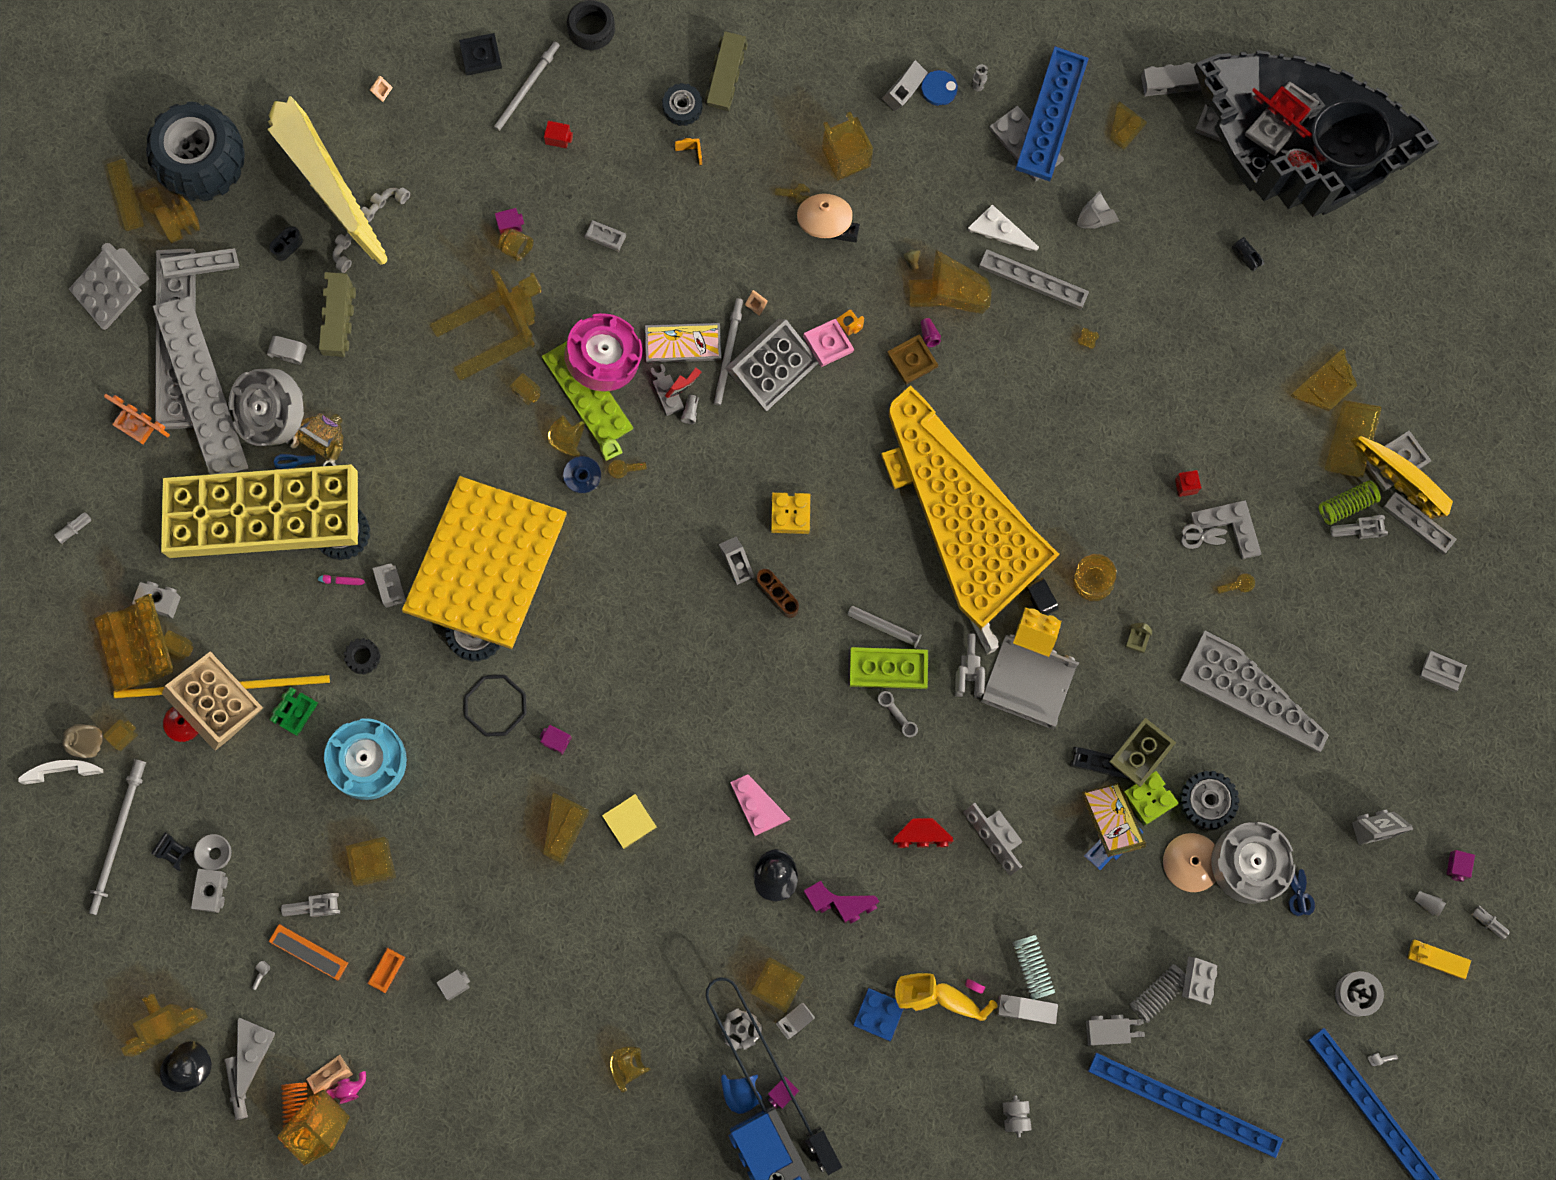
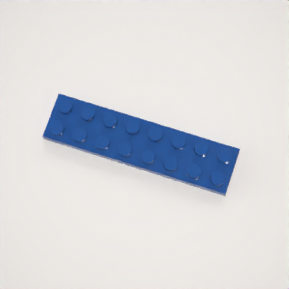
(1052, 114)

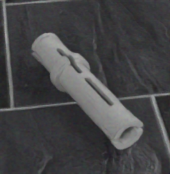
(239, 1112)

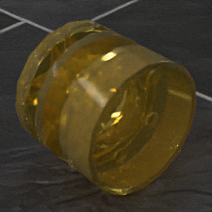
(177, 219)
(1102, 569)

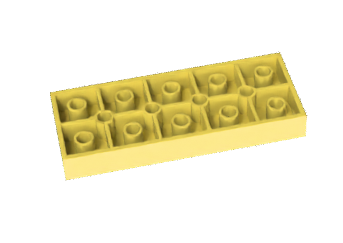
(260, 511)

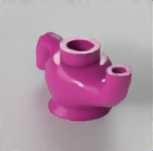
(347, 1089)

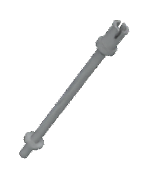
(134, 780)

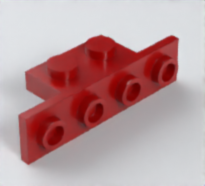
(1288, 106)

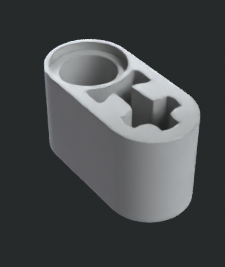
(287, 349)

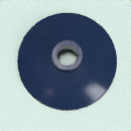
(579, 466)

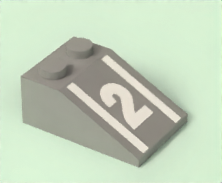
(1379, 827)

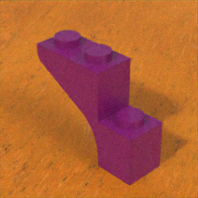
(847, 906)

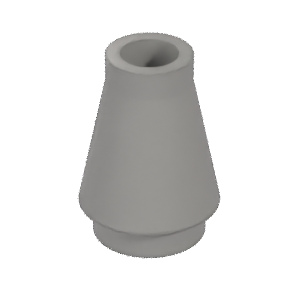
(1430, 903)

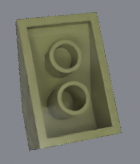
(1142, 752)

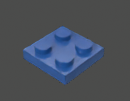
(878, 1015)

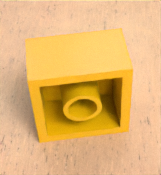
(1037, 631)

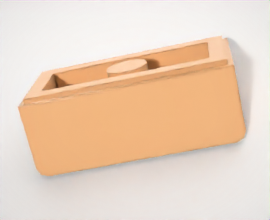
(329, 1075)

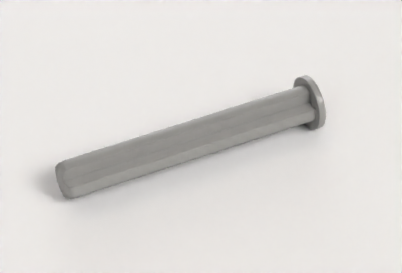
(884, 626)

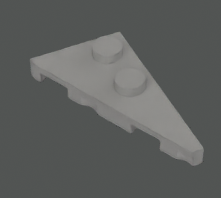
(251, 1049)

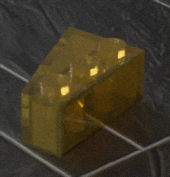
(563, 827)

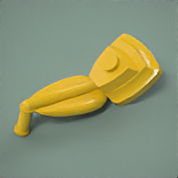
(921, 992)

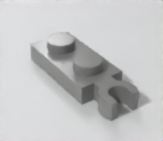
(662, 385)

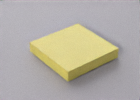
(629, 821)

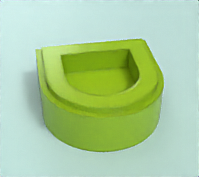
(610, 448)

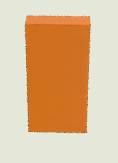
(386, 970)

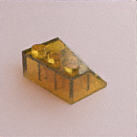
(959, 286)

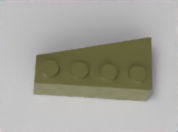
(726, 70)
(336, 314)

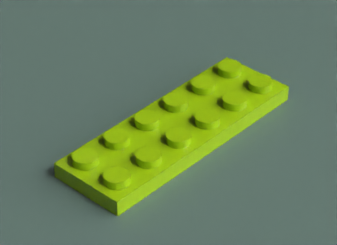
(595, 407)

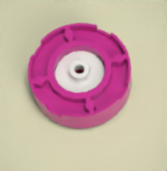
(603, 352)

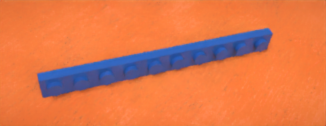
(1185, 1105)
(1371, 1106)

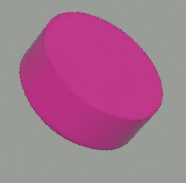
(975, 986)

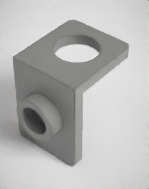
(795, 1020)

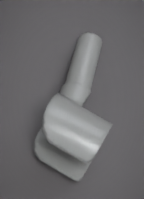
(263, 968)
(1376, 1060)

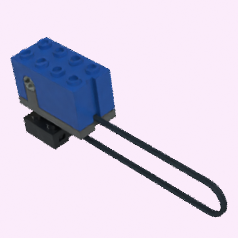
(763, 1137)

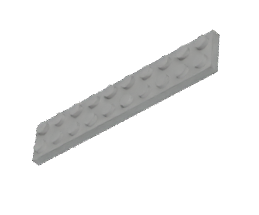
(200, 387)
(169, 400)

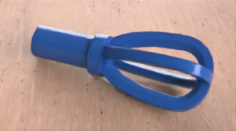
(300, 460)

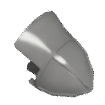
(1096, 213)

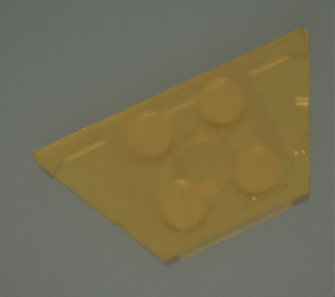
(1328, 384)

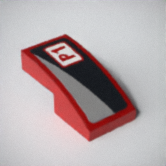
(682, 384)

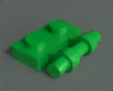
(297, 714)

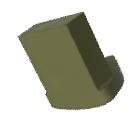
(1138, 637)

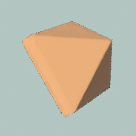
(380, 88)
(756, 302)

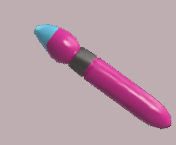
(341, 580)

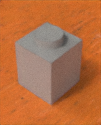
(454, 984)

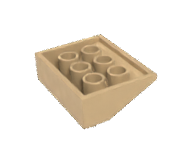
(211, 700)

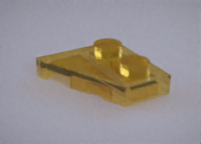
(1125, 126)

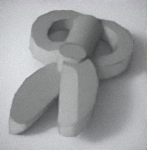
(1207, 536)

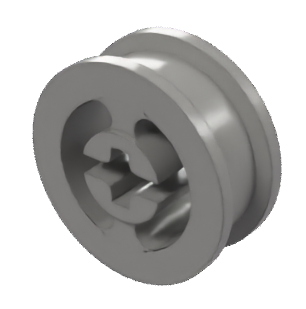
(1367, 981)

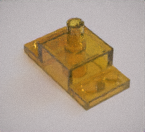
(160, 1025)

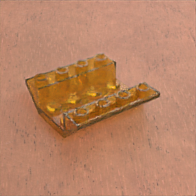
(134, 645)

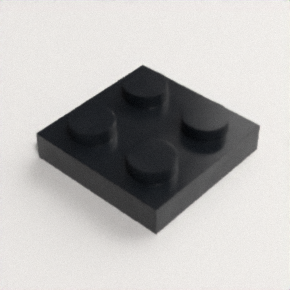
(480, 54)

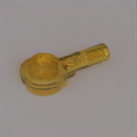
(619, 469)
(1244, 583)

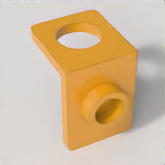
(689, 143)
(855, 326)

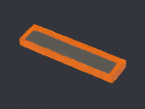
(308, 952)

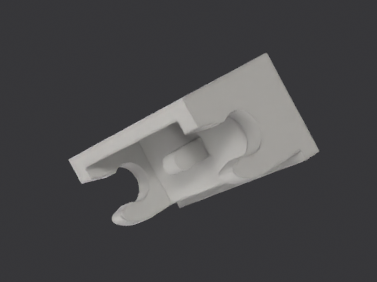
(389, 585)

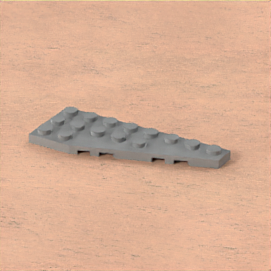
(1236, 681)

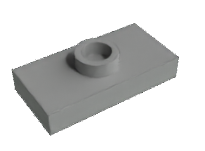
(605, 236)

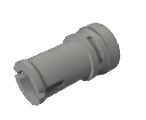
(689, 414)

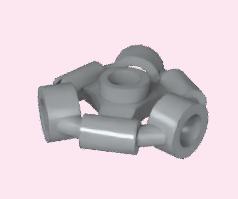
(741, 1029)

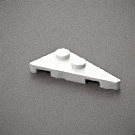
(996, 225)

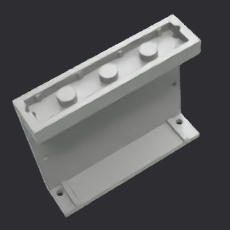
(1029, 683)

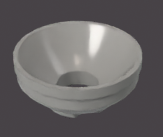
(203, 849)

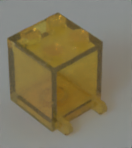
(847, 147)

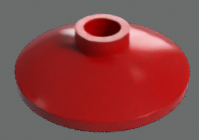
(175, 731)

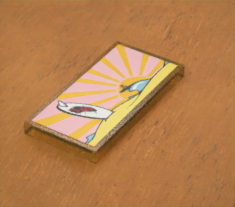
(1113, 819)

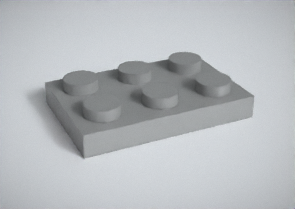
(1406, 447)

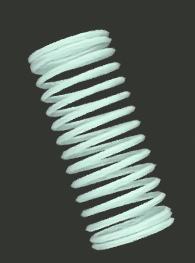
(1018, 944)

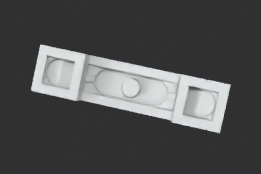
(37, 774)

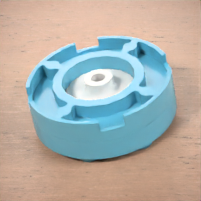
(346, 756)

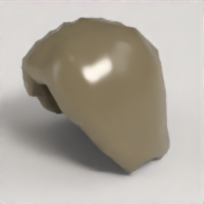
(82, 740)

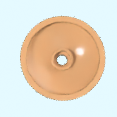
(824, 215)
(1179, 865)

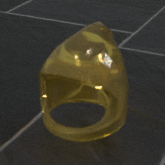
(562, 436)
(623, 1068)

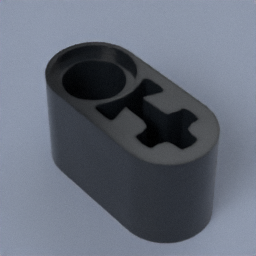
(292, 244)
(1042, 597)

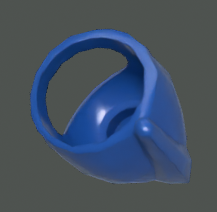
(739, 1094)

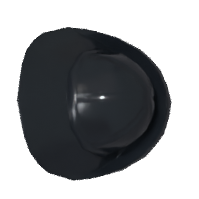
(775, 875)
(185, 1067)

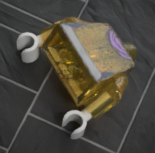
(321, 436)

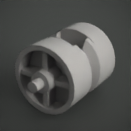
(1017, 1116)

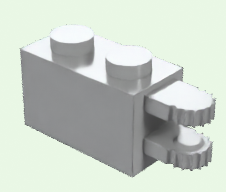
(1111, 1030)

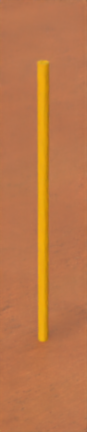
(246, 684)

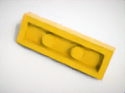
(1439, 959)

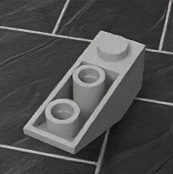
(905, 86)

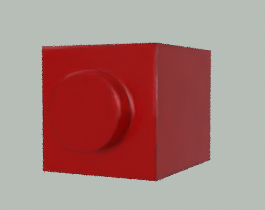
(558, 134)
(1188, 483)

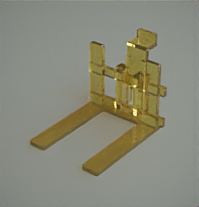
(520, 309)

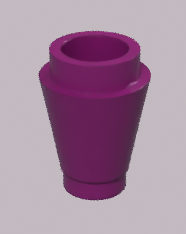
(930, 333)

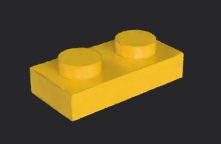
(896, 468)

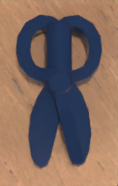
(1299, 888)

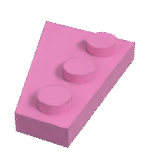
(757, 805)

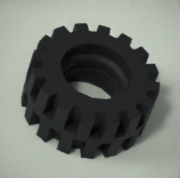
(369, 665)

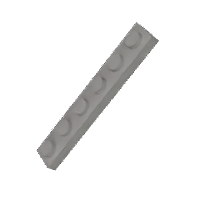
(1034, 279)

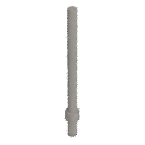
(546, 58)
(735, 318)

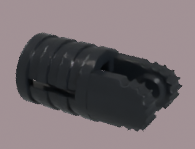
(1248, 254)

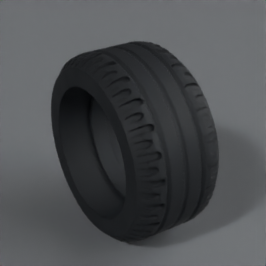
(594, 41)

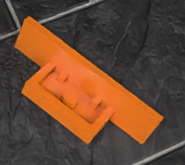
(132, 423)

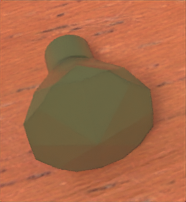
(912, 257)

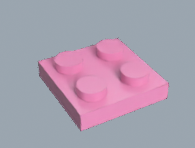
(828, 342)

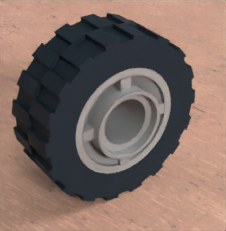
(682, 94)

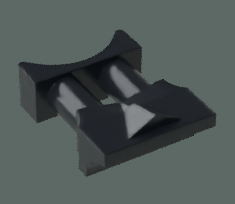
(164, 847)

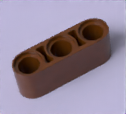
(775, 584)

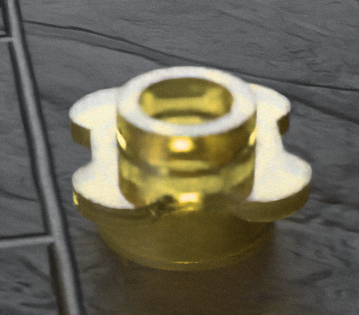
(1088, 343)

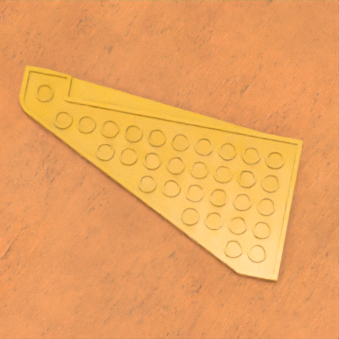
(977, 530)

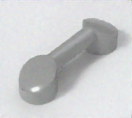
(887, 700)

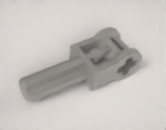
(1365, 527)
(317, 906)

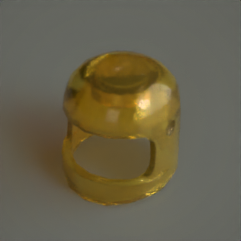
(510, 242)

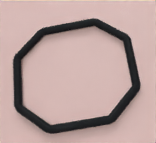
(476, 686)

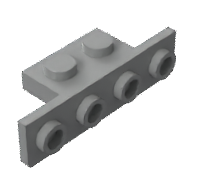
(997, 835)

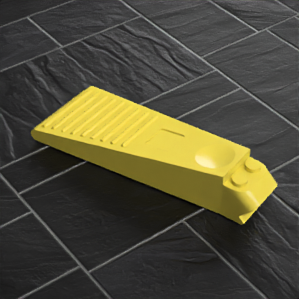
(303, 145)

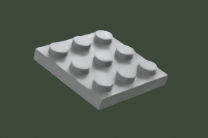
(105, 289)

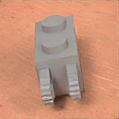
(127, 263)

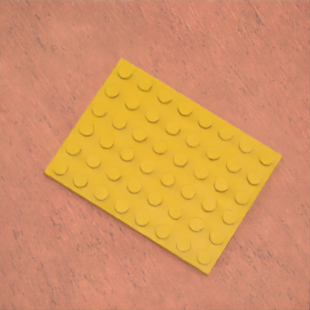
(485, 562)

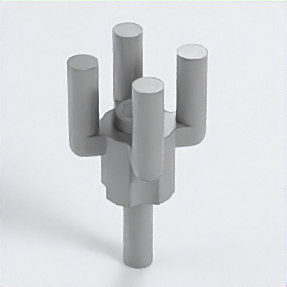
(970, 671)

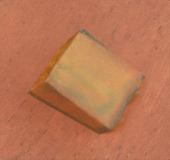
(314, 1128)

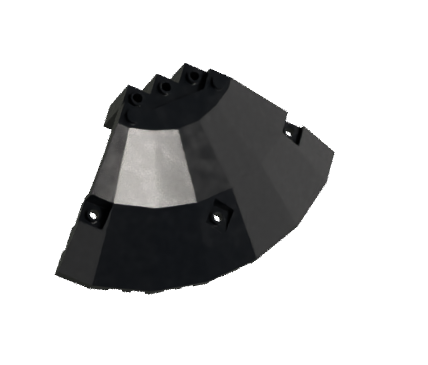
(1228, 88)

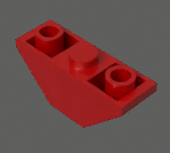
(923, 832)

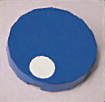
(939, 88)

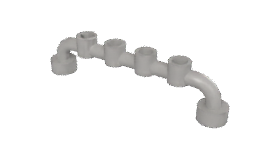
(378, 201)

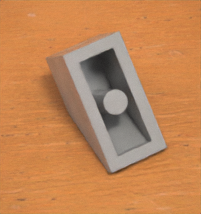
(736, 560)

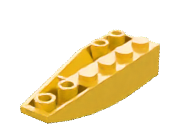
(1406, 478)

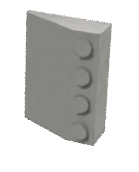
(772, 364)

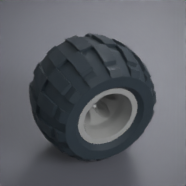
(209, 166)

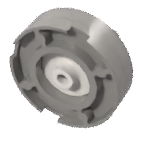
(266, 407)
(1253, 862)

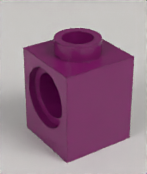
(509, 219)
(555, 739)
(1460, 865)
(779, 1095)

